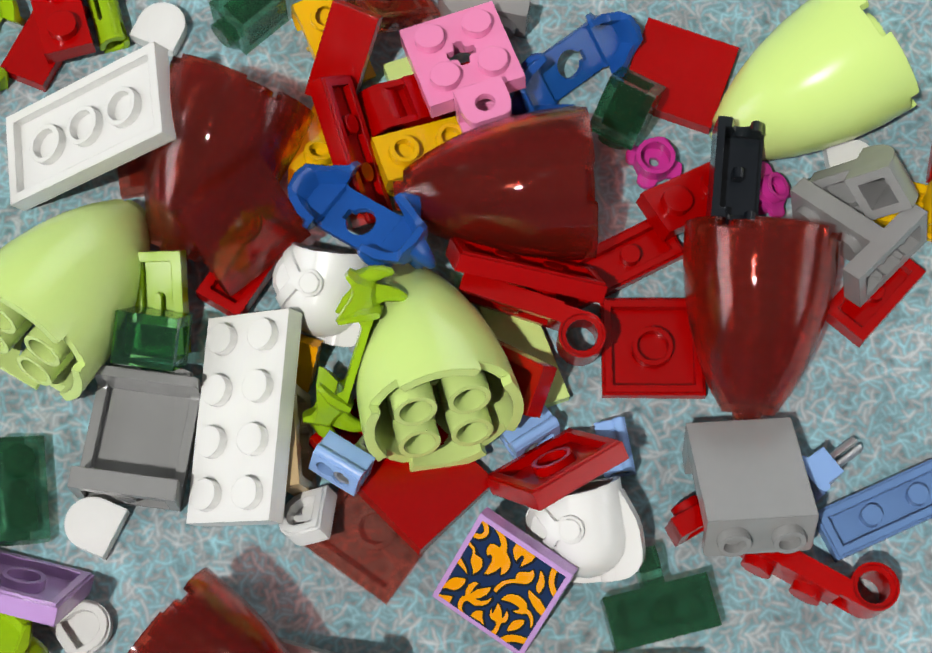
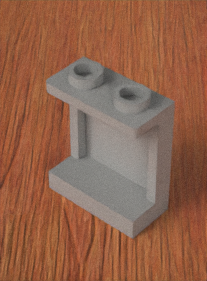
(139, 437)
(750, 486)

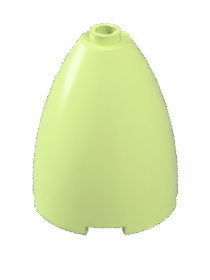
(821, 80)
(69, 284)
(431, 366)

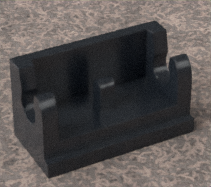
(735, 170)

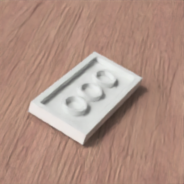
(90, 127)
(245, 419)

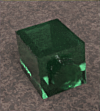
(246, 21)
(625, 109)
(151, 338)

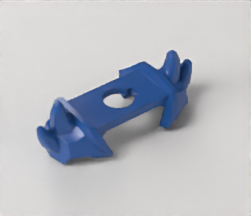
(602, 42)
(327, 200)

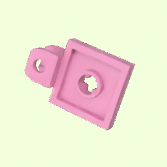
(472, 90)

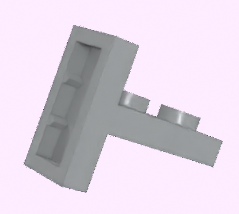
(871, 249)

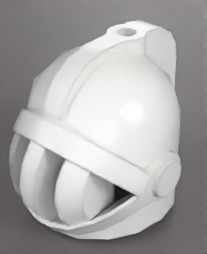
(314, 284)
(593, 531)

